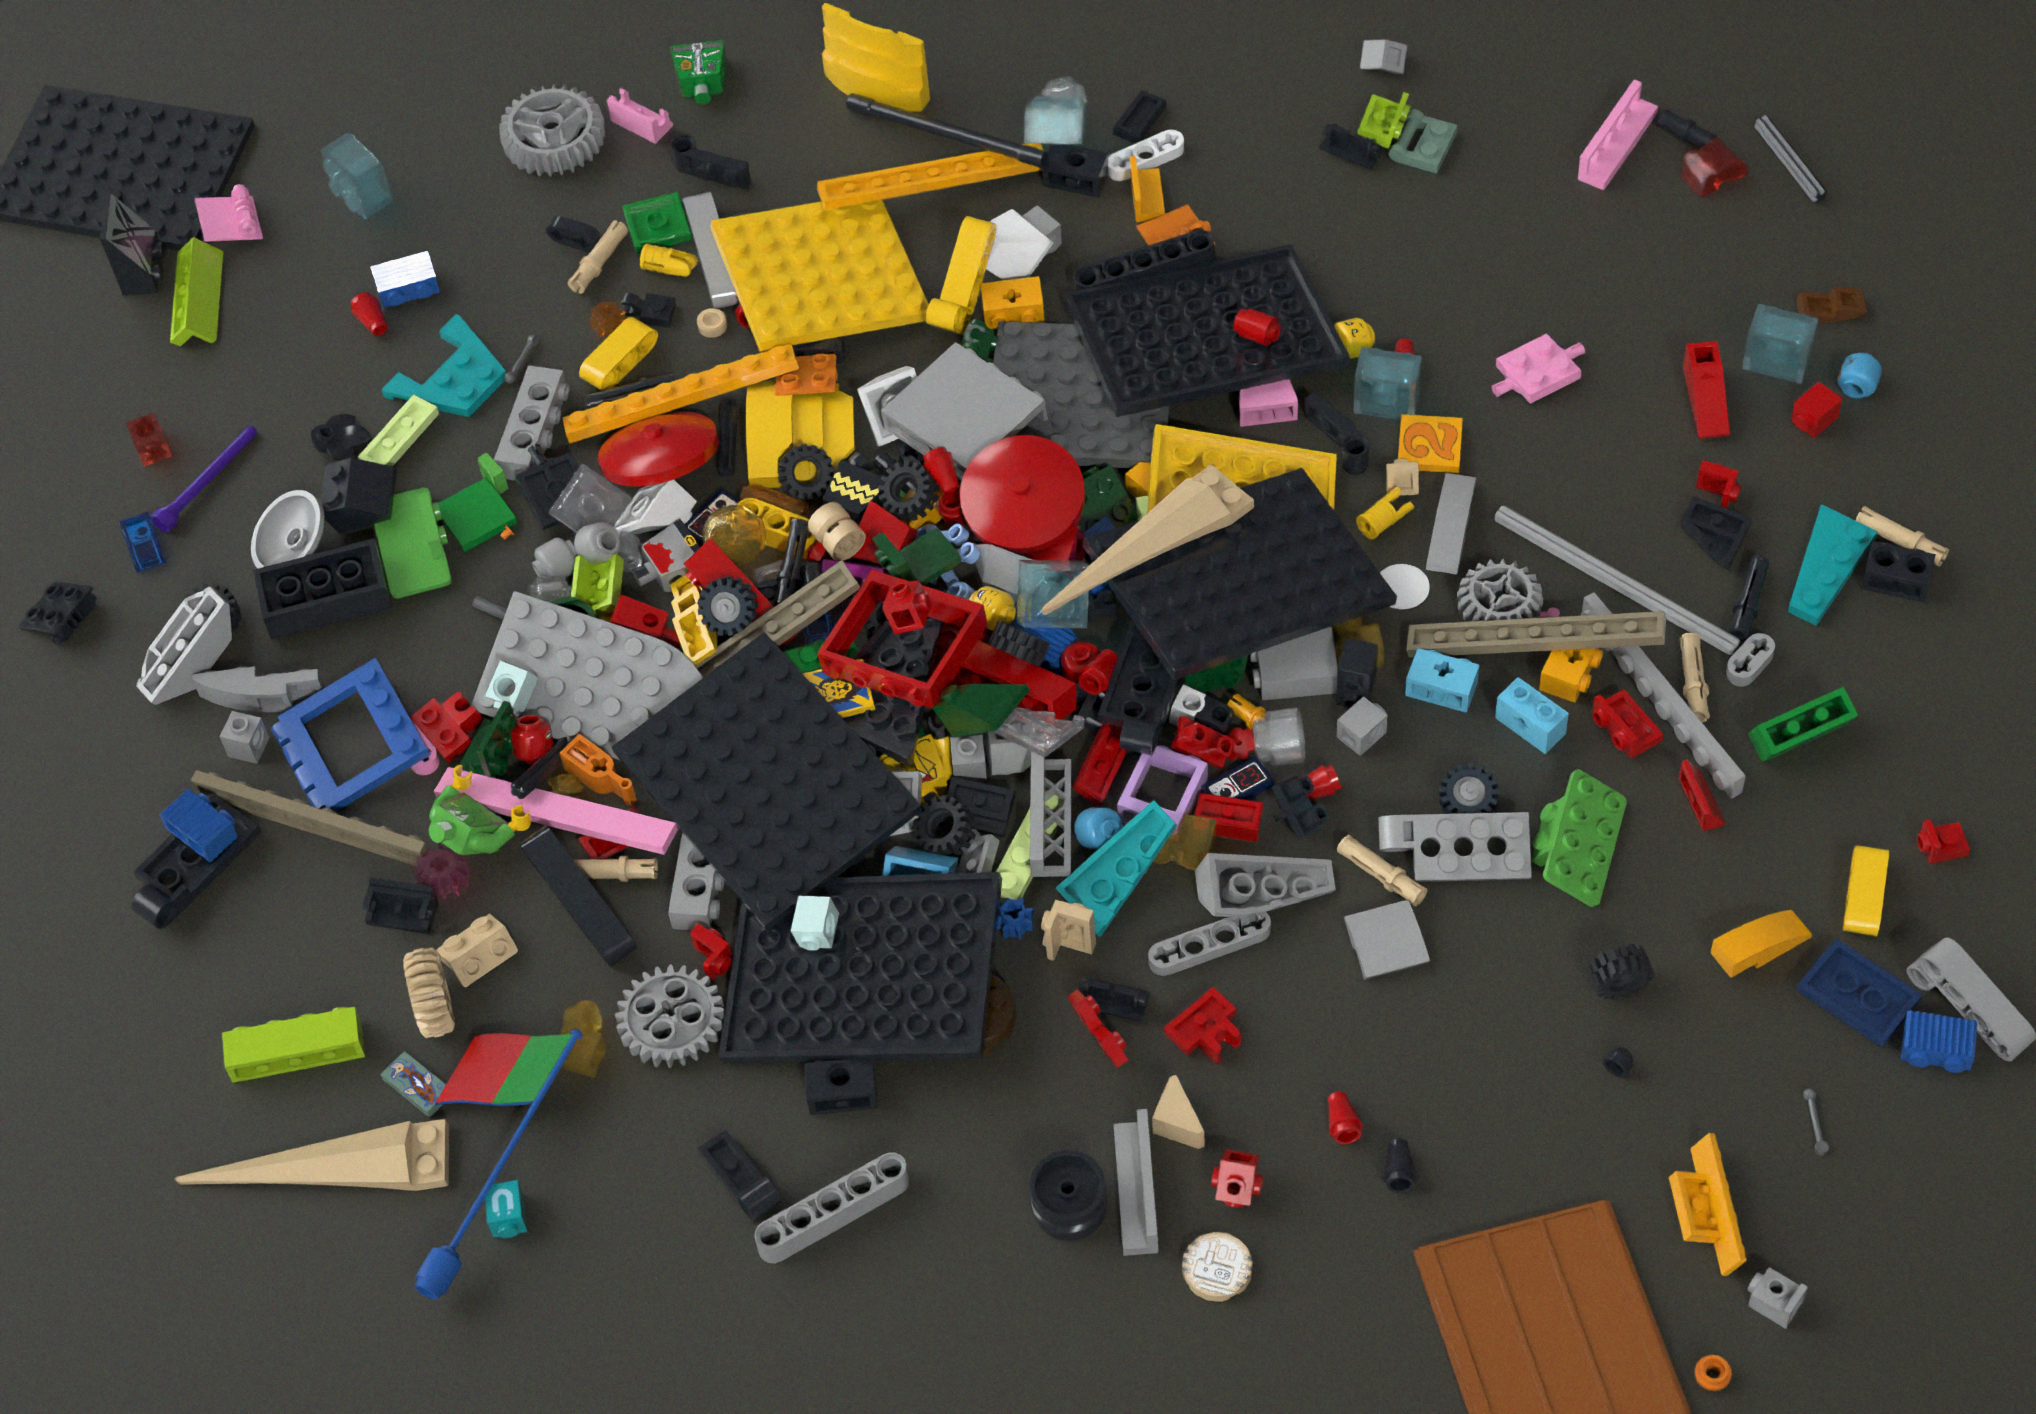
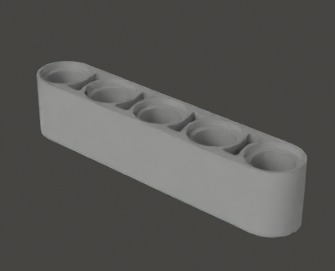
(699, 212)
(825, 1222)

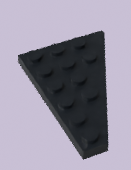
(896, 722)

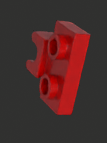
(448, 725)
(1205, 1025)

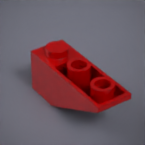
(1706, 389)

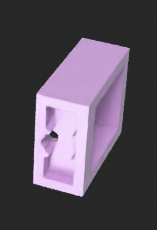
(1177, 763)

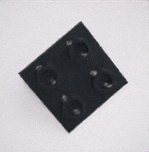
(60, 610)

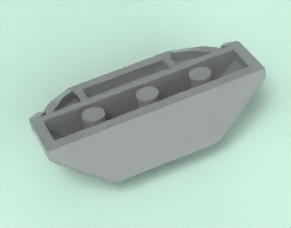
(998, 569)
(186, 646)

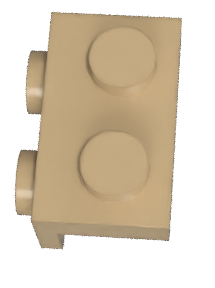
(1068, 926)
(477, 949)

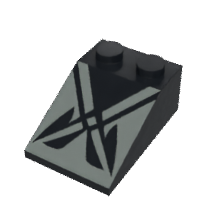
(131, 248)

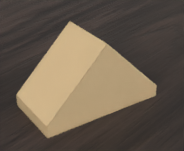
(1176, 1118)

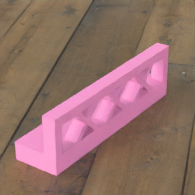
(1616, 138)

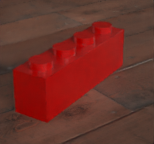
(711, 564)
(993, 666)

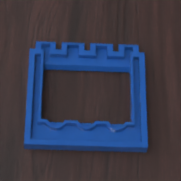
(387, 713)

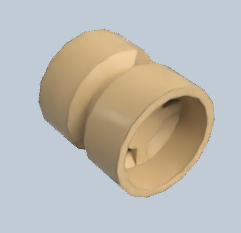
(836, 531)

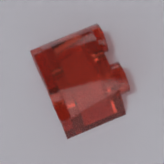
(1711, 166)

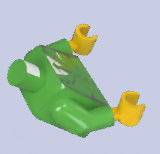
(467, 824)

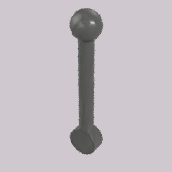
(532, 341)
(1821, 1147)

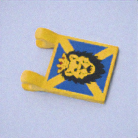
(841, 694)

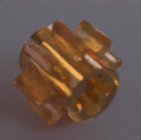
(606, 318)

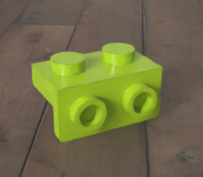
(1382, 119)
(598, 583)

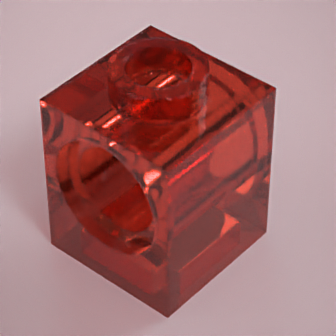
(148, 439)

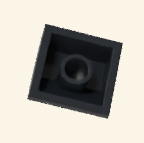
(357, 493)

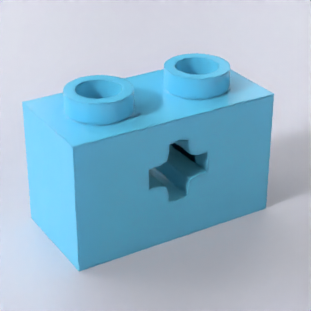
(1442, 679)
(1531, 715)

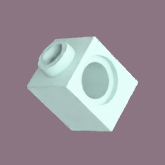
(503, 677)
(814, 922)

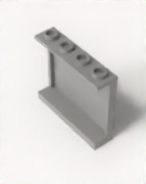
(961, 406)

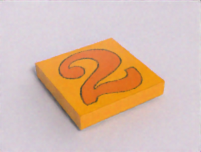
(1431, 442)

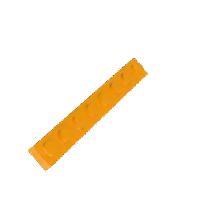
(920, 178)
(680, 393)

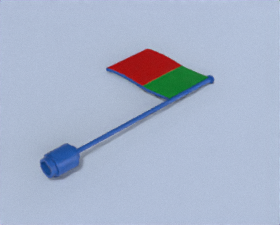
(494, 1072)

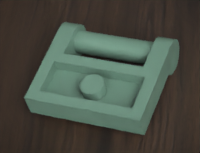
(1431, 146)

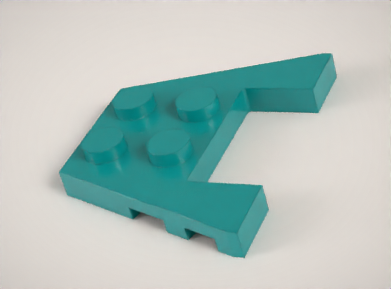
(461, 381)

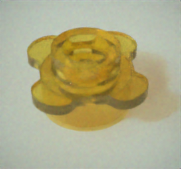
(566, 785)

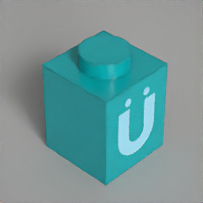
(506, 1209)

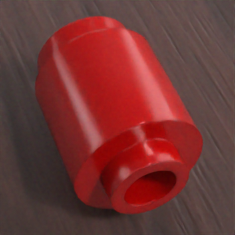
(1257, 326)

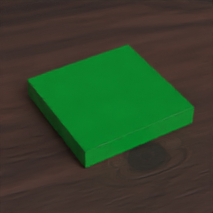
(657, 221)
(476, 514)

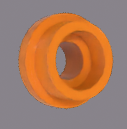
(1715, 1363)

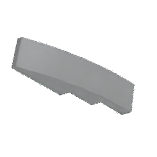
(1451, 523)

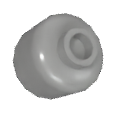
(597, 542)
(555, 558)

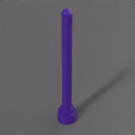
(166, 517)

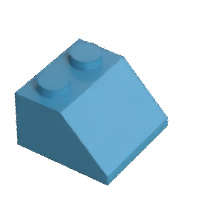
(916, 862)

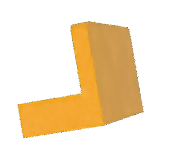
(1146, 192)

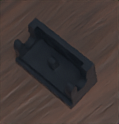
(400, 905)

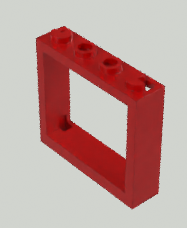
(944, 608)

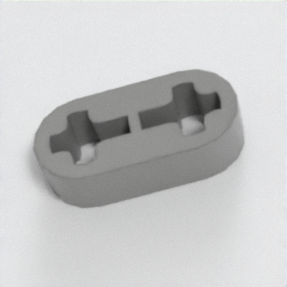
(1756, 663)

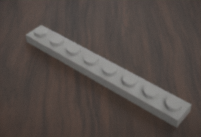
(1673, 709)

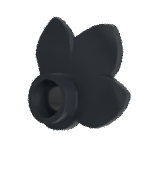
(339, 437)

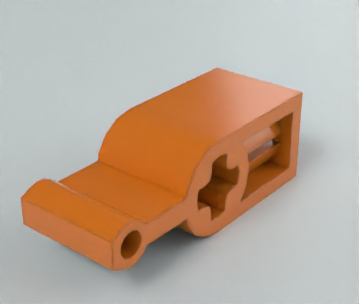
(596, 769)

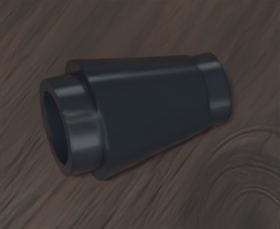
(1399, 1167)

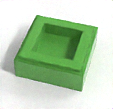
(493, 472)

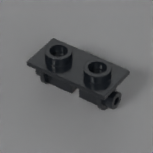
(1352, 148)
(1116, 999)

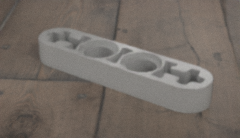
(1207, 937)

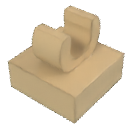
(1403, 475)

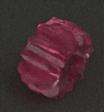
(442, 871)

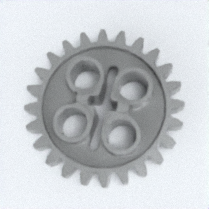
(684, 1037)

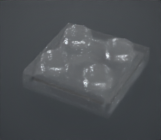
(589, 501)

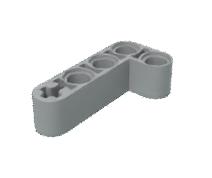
(1973, 996)

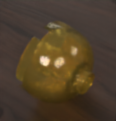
(736, 532)

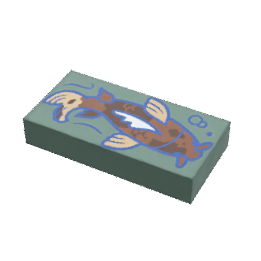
(414, 1083)

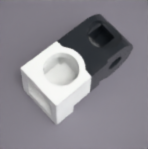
(1201, 709)

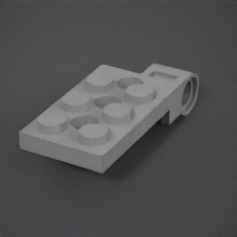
(1407, 833)

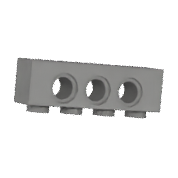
(532, 419)
(684, 908)

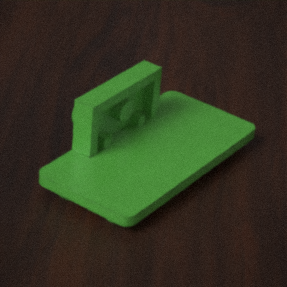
(414, 545)
(1579, 837)

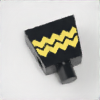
(853, 489)

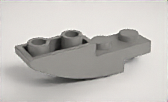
(248, 691)

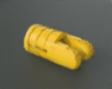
(667, 260)
(1382, 515)

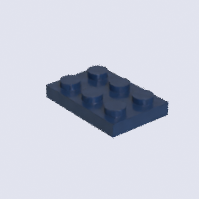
(1859, 992)

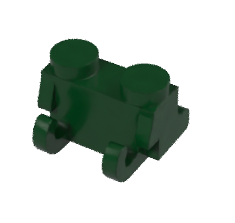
(979, 339)

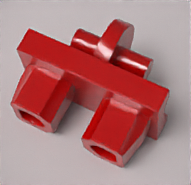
(1202, 742)

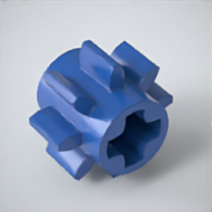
(1022, 921)

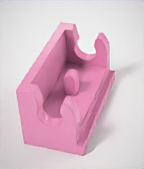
(638, 118)

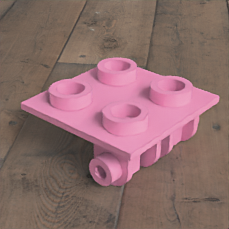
(229, 216)

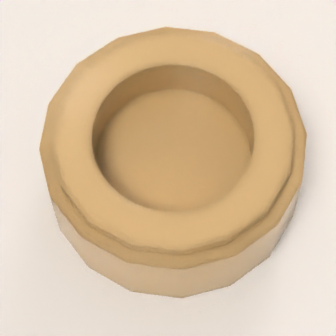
(711, 322)

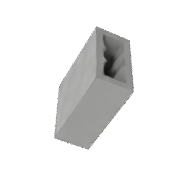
(1297, 667)

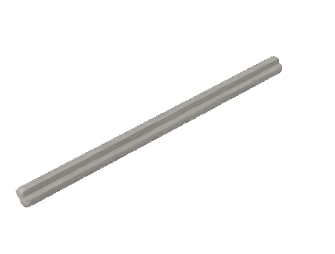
(1616, 579)

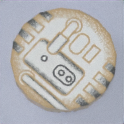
(1217, 1266)

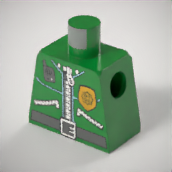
(700, 69)

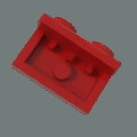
(1626, 723)

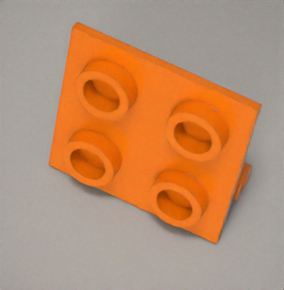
(1172, 225)
(815, 375)

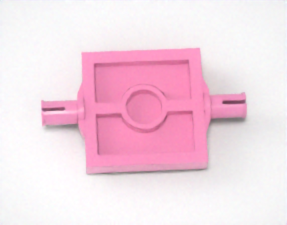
(1538, 368)

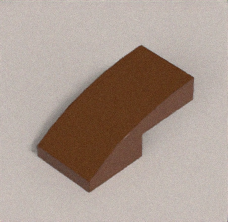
(1836, 306)

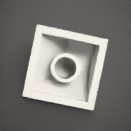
(1016, 247)
(879, 393)
(656, 508)

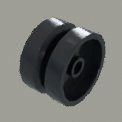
(1068, 1195)

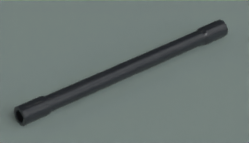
(1022, 153)

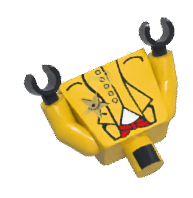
(931, 759)

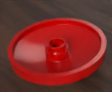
(658, 449)
(1022, 494)

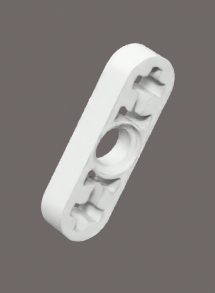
(1153, 145)

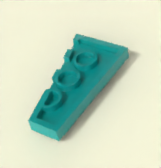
(1118, 866)

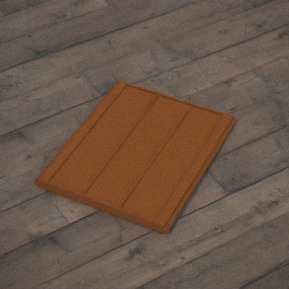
(1549, 1318)

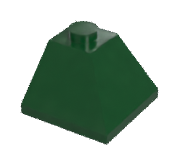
(978, 707)

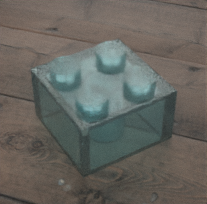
(1056, 120)
(356, 176)
(1780, 343)
(1387, 383)
(1041, 582)

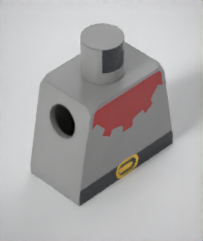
(665, 556)

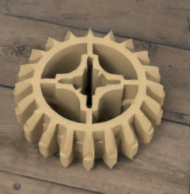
(428, 992)

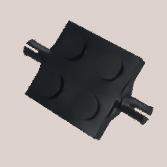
(545, 483)

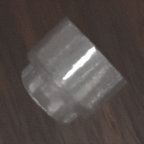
(1280, 737)

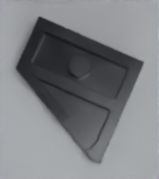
(1716, 529)

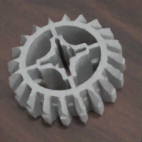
(1502, 593)

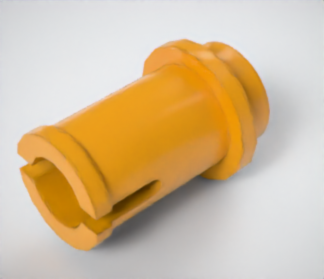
(1245, 710)

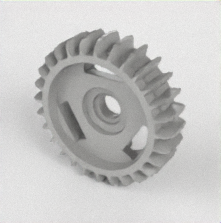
(556, 147)

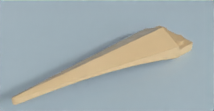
(1187, 513)
(387, 1157)

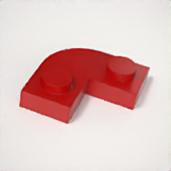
(1111, 1043)

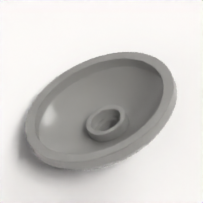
(288, 529)

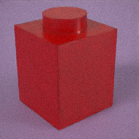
(1816, 409)

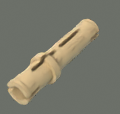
(591, 265)
(1901, 535)
(1695, 688)
(618, 868)
(1392, 877)

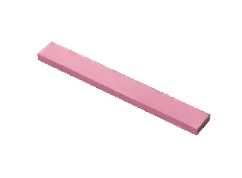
(570, 813)

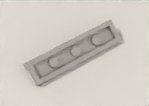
(1037, 816)
(1136, 1186)

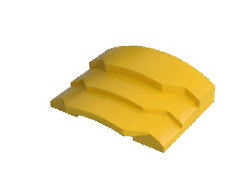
(874, 61)
(790, 421)

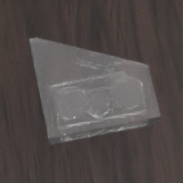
(1039, 730)

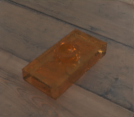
(775, 498)

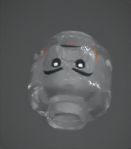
(1063, 87)

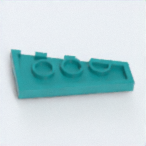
(1829, 561)

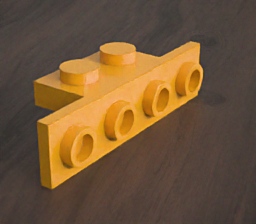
(1706, 1205)

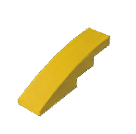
(694, 637)

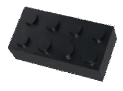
(322, 589)

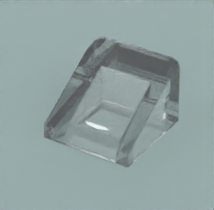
(767, 572)

